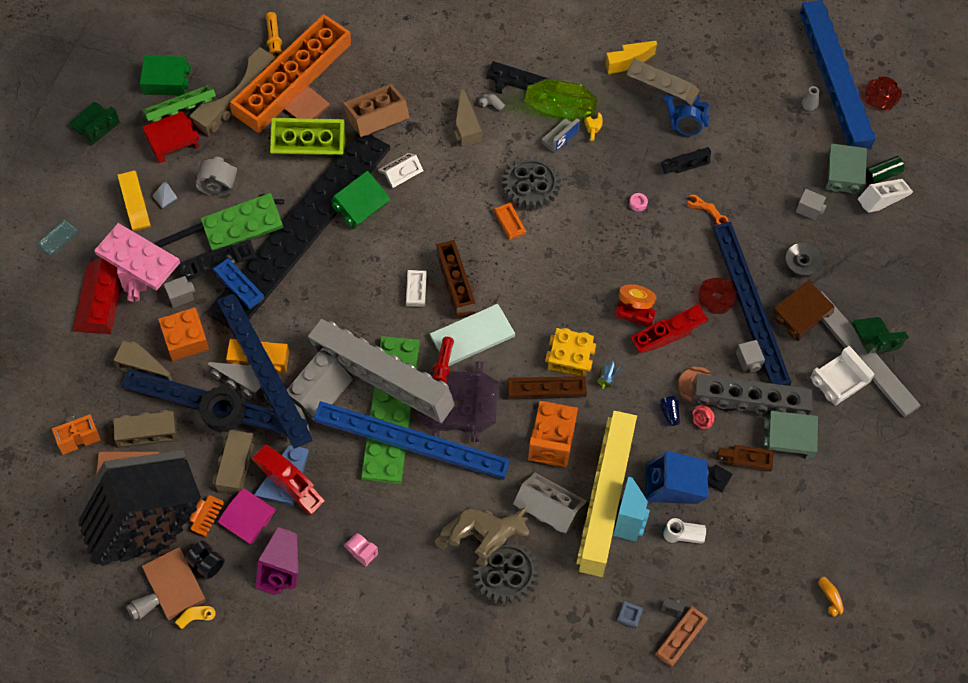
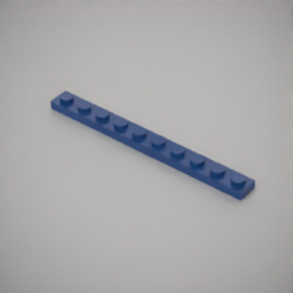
(411, 440)

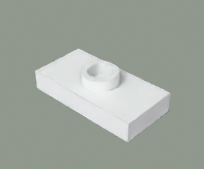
(416, 288)

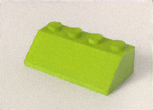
(307, 136)

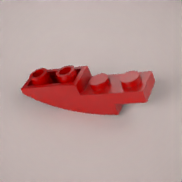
(669, 331)
(291, 479)

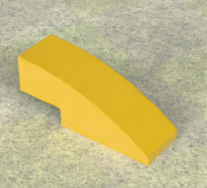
(622, 60)
(134, 200)

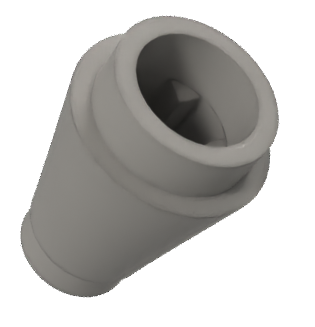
(811, 99)
(140, 607)

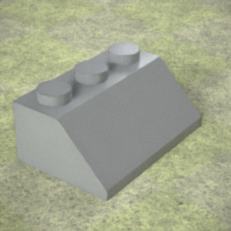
(319, 381)
(549, 502)

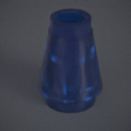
(670, 409)

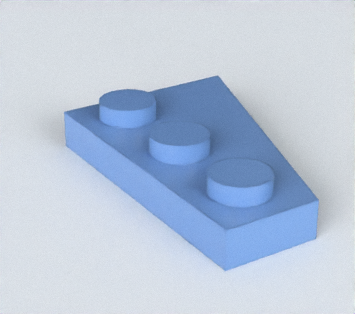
(270, 491)

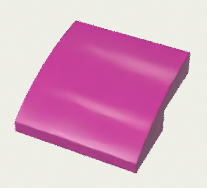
(247, 515)

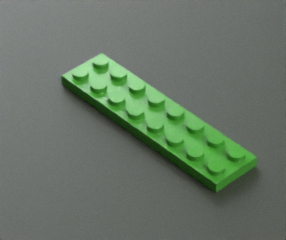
(383, 461)

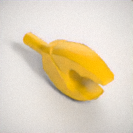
(593, 125)

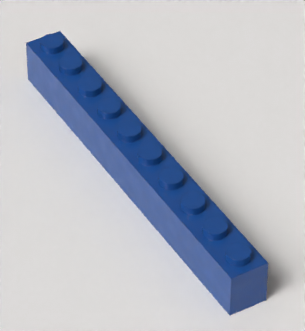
(837, 75)

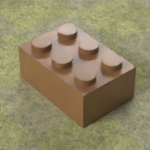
(376, 110)

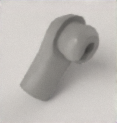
(491, 99)

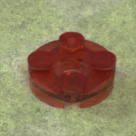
(879, 100)
(720, 286)

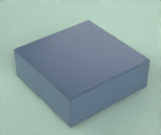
(630, 614)

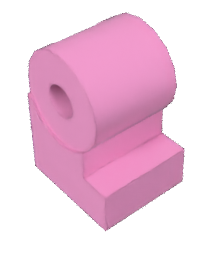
(361, 549)

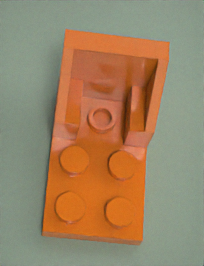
(552, 434)

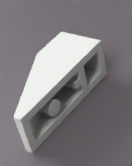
(884, 194)

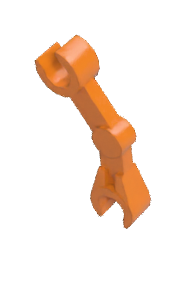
(709, 207)

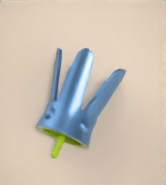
(606, 378)

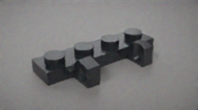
(511, 76)

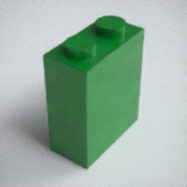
(165, 75)
(360, 200)

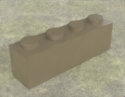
(663, 82)

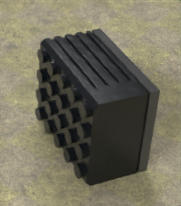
(137, 506)

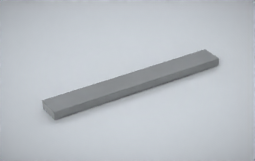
(883, 376)

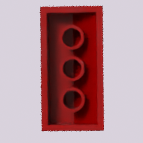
(98, 298)

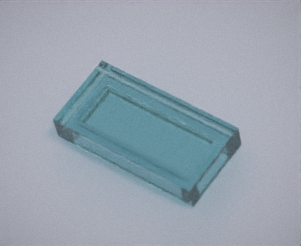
(58, 238)

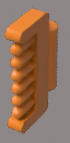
(203, 508)

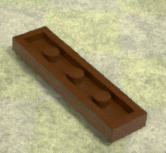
(547, 387)

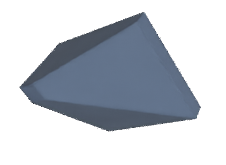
(164, 195)

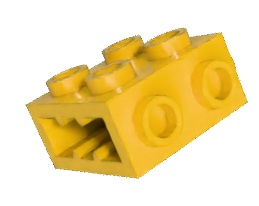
(570, 352)

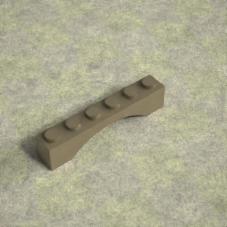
(211, 115)

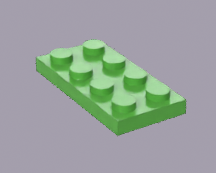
(174, 104)
(242, 222)

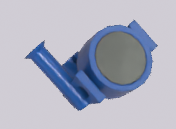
(688, 118)

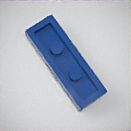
(238, 283)

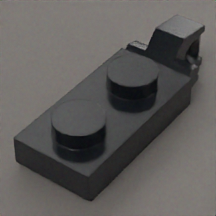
(687, 161)

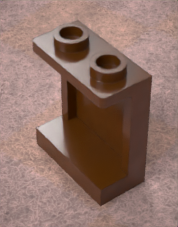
(803, 310)

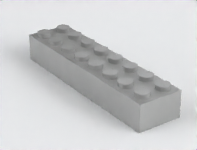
(383, 370)

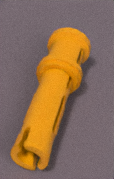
(274, 42)

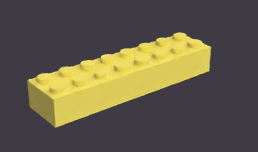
(606, 494)

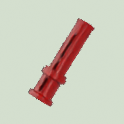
(441, 368)

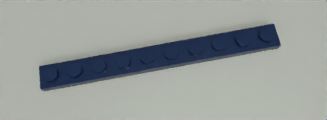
(751, 303)
(264, 371)
(191, 397)

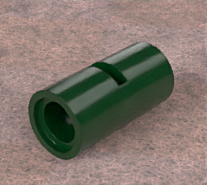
(884, 170)

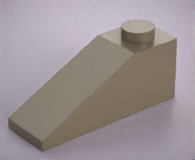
(467, 126)
(135, 357)

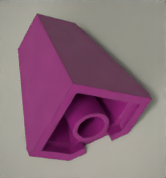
(279, 563)

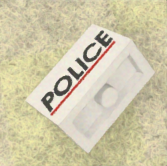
(401, 169)

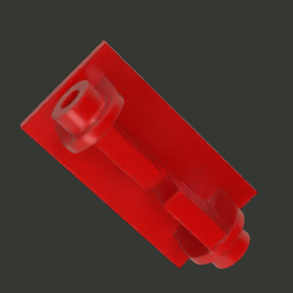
(639, 316)

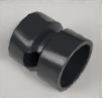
(203, 558)

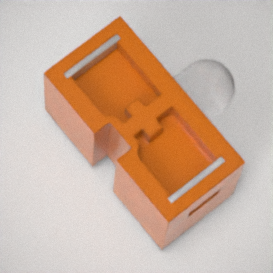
(76, 432)

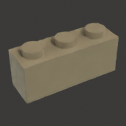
(145, 429)
(234, 462)

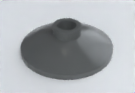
(807, 254)

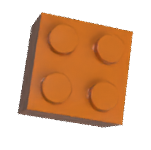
(183, 334)

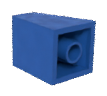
(676, 479)

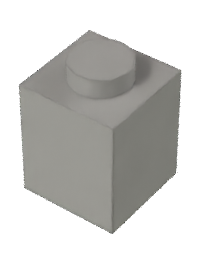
(811, 204)
(179, 291)
(750, 356)

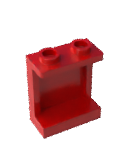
(170, 135)

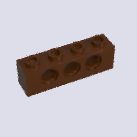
(455, 279)

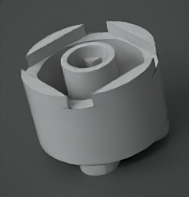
(216, 177)

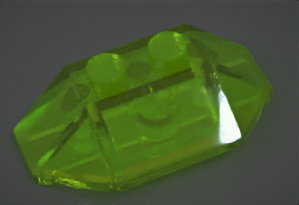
(561, 99)

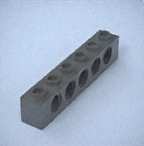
(742, 389)

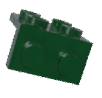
(95, 122)
(876, 336)

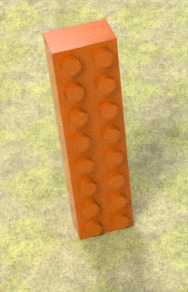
(290, 73)

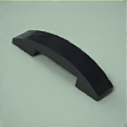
(209, 260)

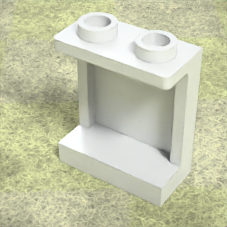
(842, 376)

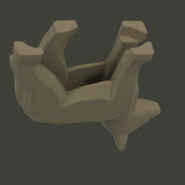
(487, 528)

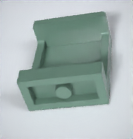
(846, 168)
(791, 433)

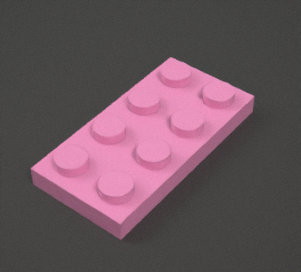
(137, 256)

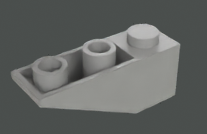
(237, 377)

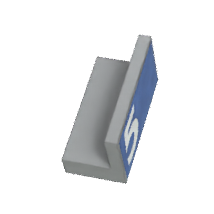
(561, 134)

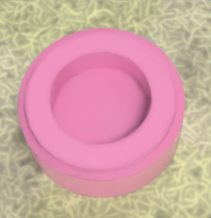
(638, 202)

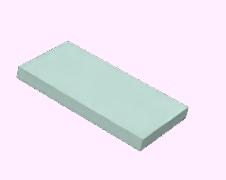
(475, 333)

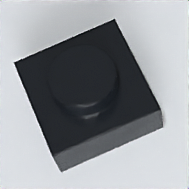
(719, 478)

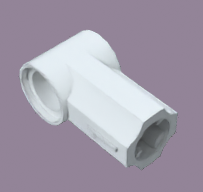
(686, 532)

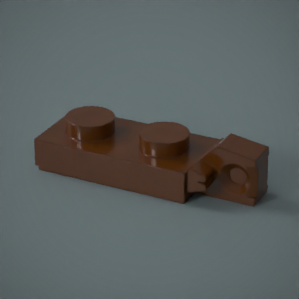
(747, 457)

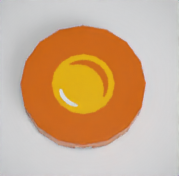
(637, 295)

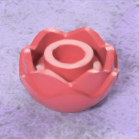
(703, 417)

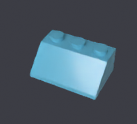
(632, 513)

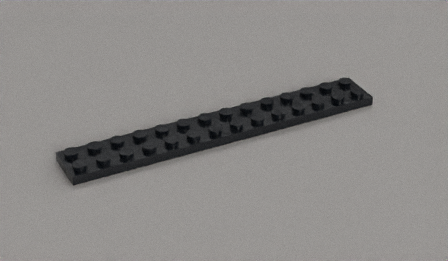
(306, 221)

